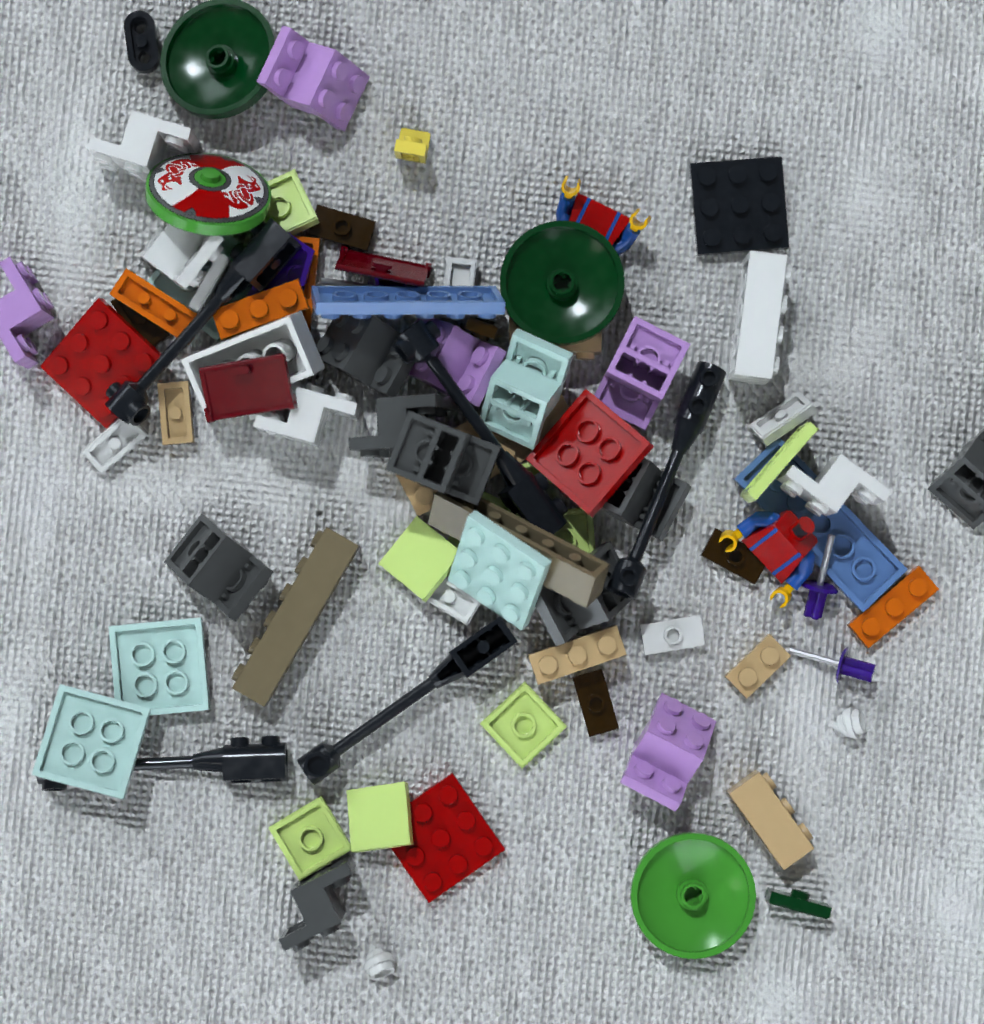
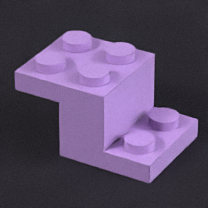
(313, 78)
(22, 312)
(466, 360)
(641, 372)
(668, 752)

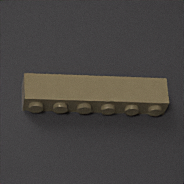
(572, 570)
(295, 617)

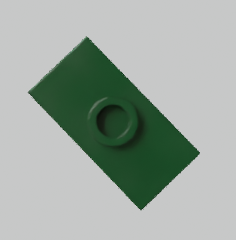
(798, 901)

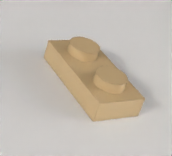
(176, 413)
(757, 666)

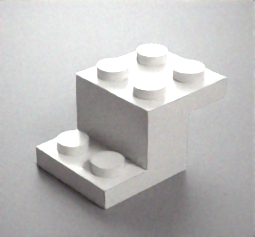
(143, 145)
(181, 253)
(309, 418)
(833, 486)

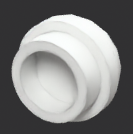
(850, 723)
(379, 963)

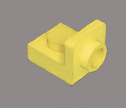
(412, 145)

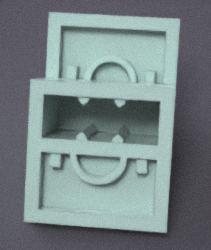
(525, 388)

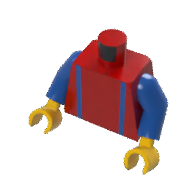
(606, 221)
(780, 544)

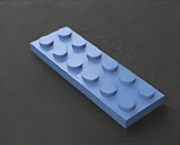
(407, 300)
(858, 560)

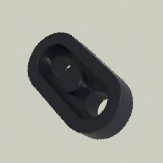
(142, 43)

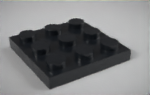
(739, 206)

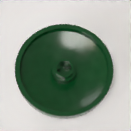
(216, 58)
(562, 282)

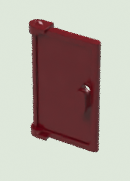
(383, 267)
(235, 391)

